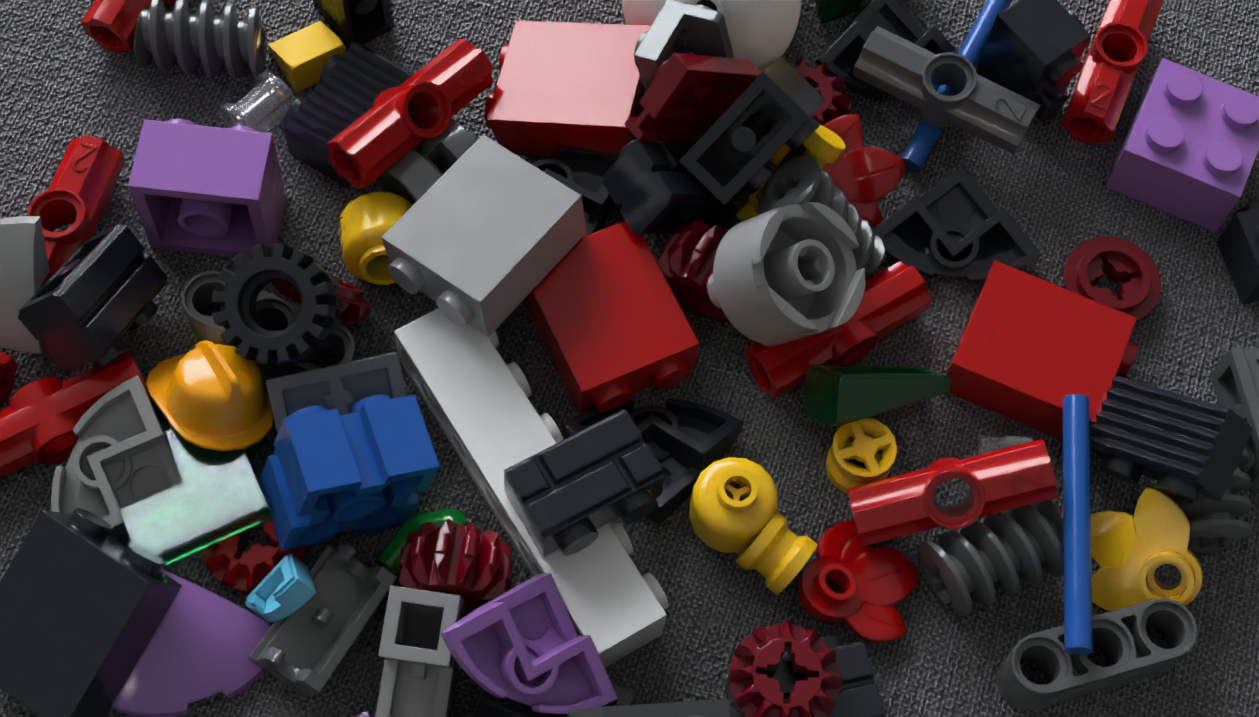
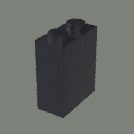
(77, 614)

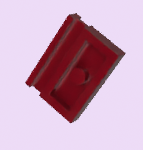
(690, 96)

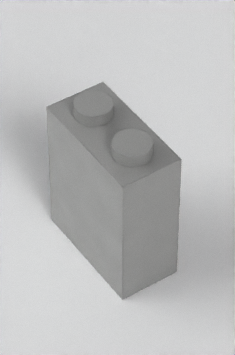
(484, 235)

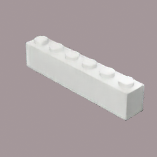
(495, 426)

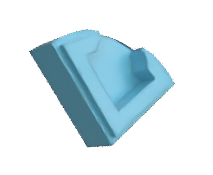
(282, 590)

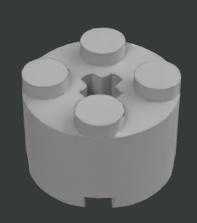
(787, 274)

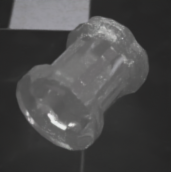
(261, 106)

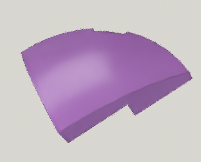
(530, 651)
(193, 655)

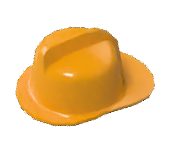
(212, 397)

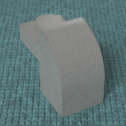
(417, 662)

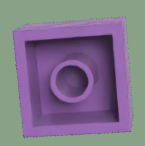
(1189, 146)
(207, 187)

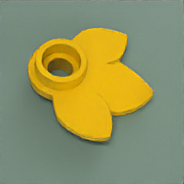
(1135, 546)

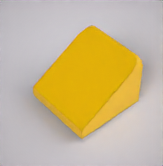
(306, 53)

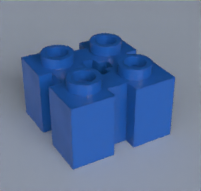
(347, 470)

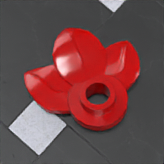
(862, 172)
(866, 580)

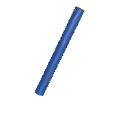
(972, 48)
(1077, 526)

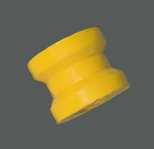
(867, 443)
(777, 554)

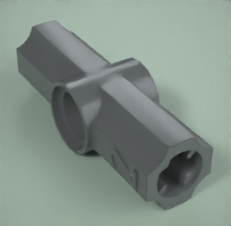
(912, 72)

